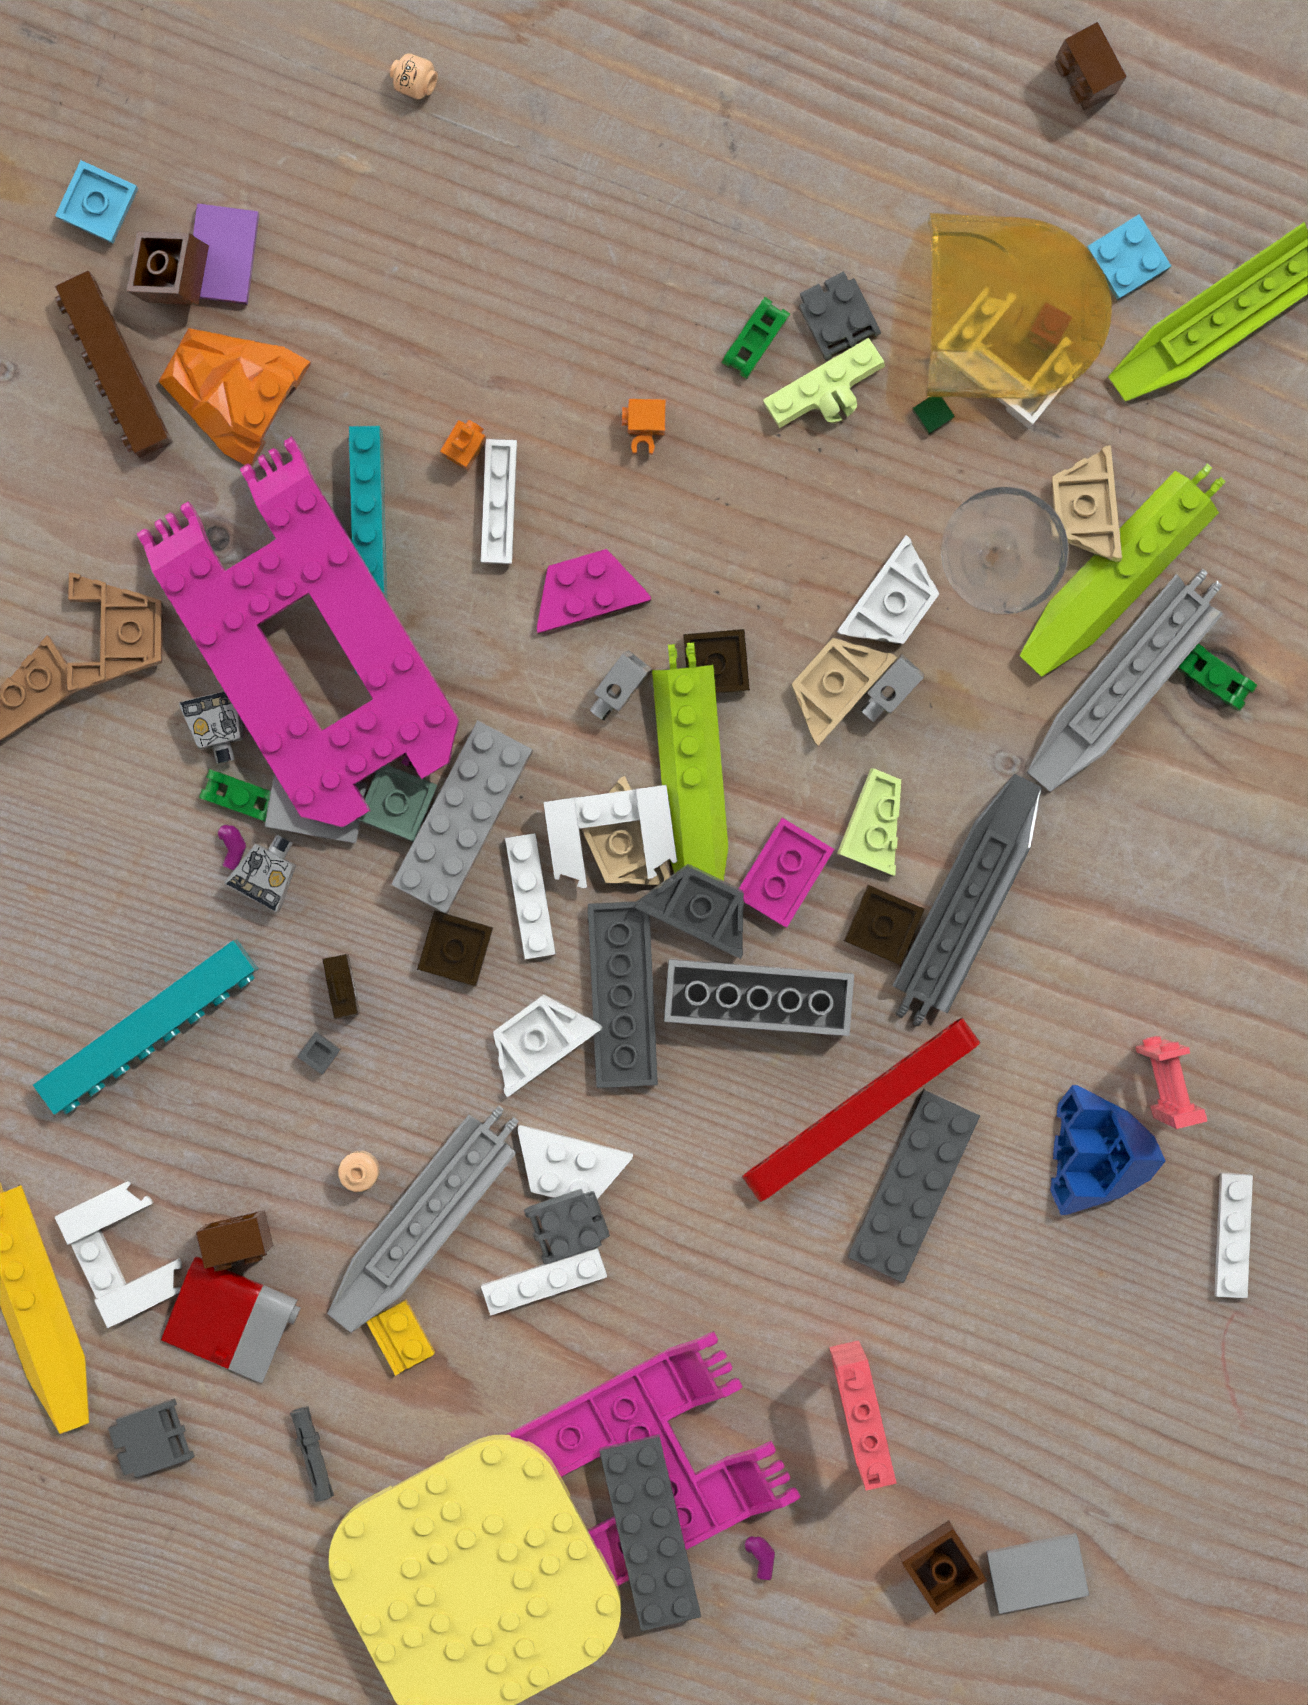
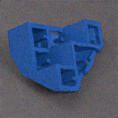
(1099, 1152)

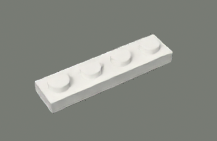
(498, 501)
(530, 896)
(1233, 1235)
(543, 1281)

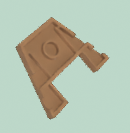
(129, 632)

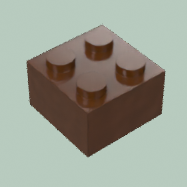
(1090, 66)
(167, 268)
(235, 1239)
(942, 1567)

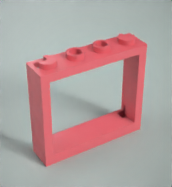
(862, 1415)

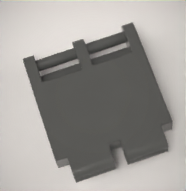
(837, 314)
(569, 1224)
(150, 1439)

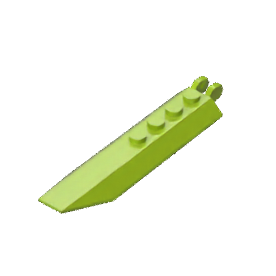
(1217, 317)
(1106, 587)
(692, 762)

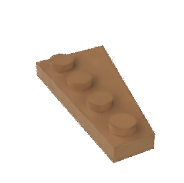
(33, 688)

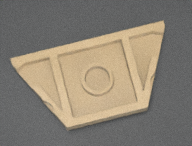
(1088, 505)
(836, 683)
(621, 850)

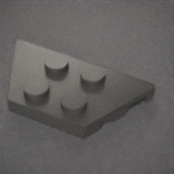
(699, 907)

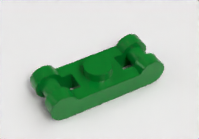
(755, 338)
(1216, 677)
(239, 796)

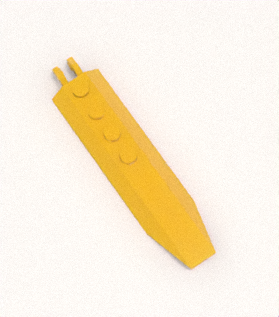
(40, 1316)

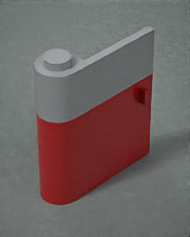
(229, 1320)

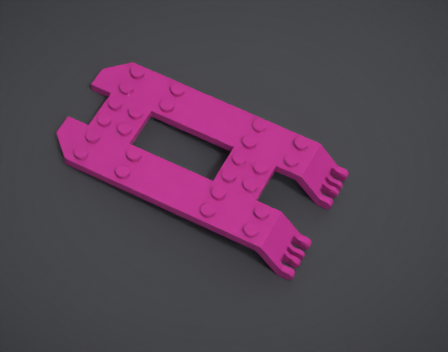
(224, 619)
(638, 1407)

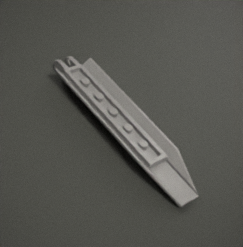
(1125, 680)
(422, 1220)

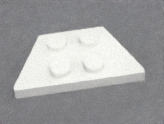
(893, 600)
(538, 1040)
(567, 1164)

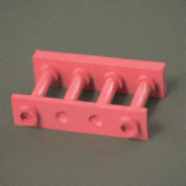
(1174, 1103)

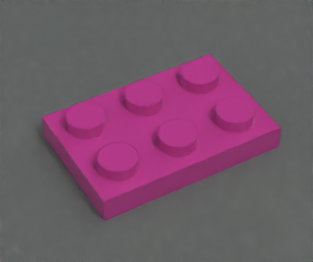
(784, 872)

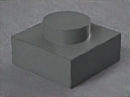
(319, 1053)

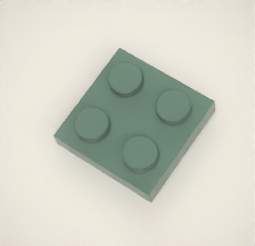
(398, 802)

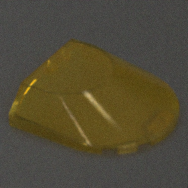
(1011, 307)

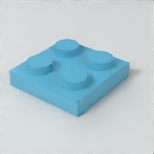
(96, 201)
(1129, 257)

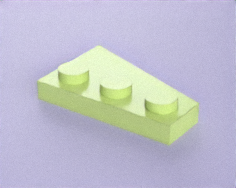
(873, 824)

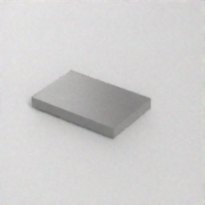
(284, 816)
(1037, 1573)

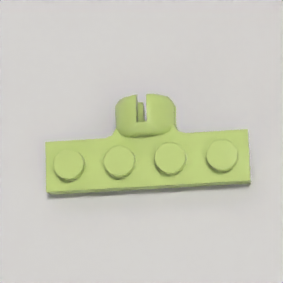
(826, 386)

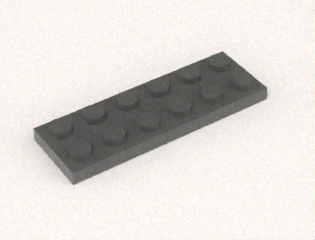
(622, 995)
(913, 1186)
(650, 1532)

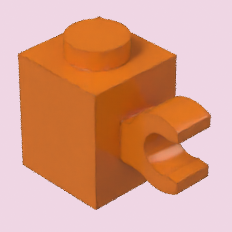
(646, 419)
(464, 444)

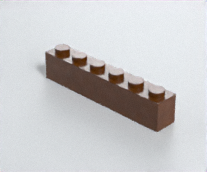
(113, 364)

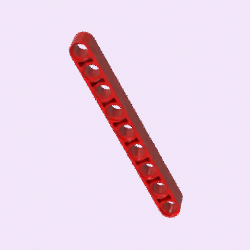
(861, 1109)

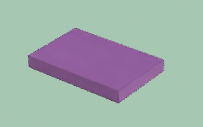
(231, 251)

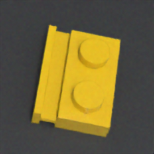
(400, 1337)

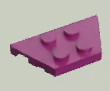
(587, 589)

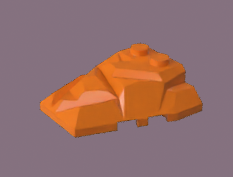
(232, 388)

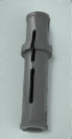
(308, 1439)

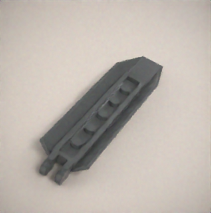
(969, 899)

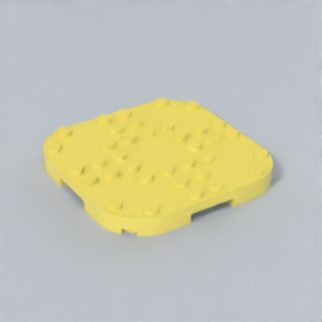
(475, 1579)

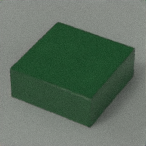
(932, 413)

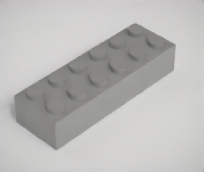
(462, 817)
(759, 997)

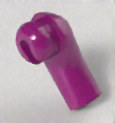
(234, 843)
(763, 1553)

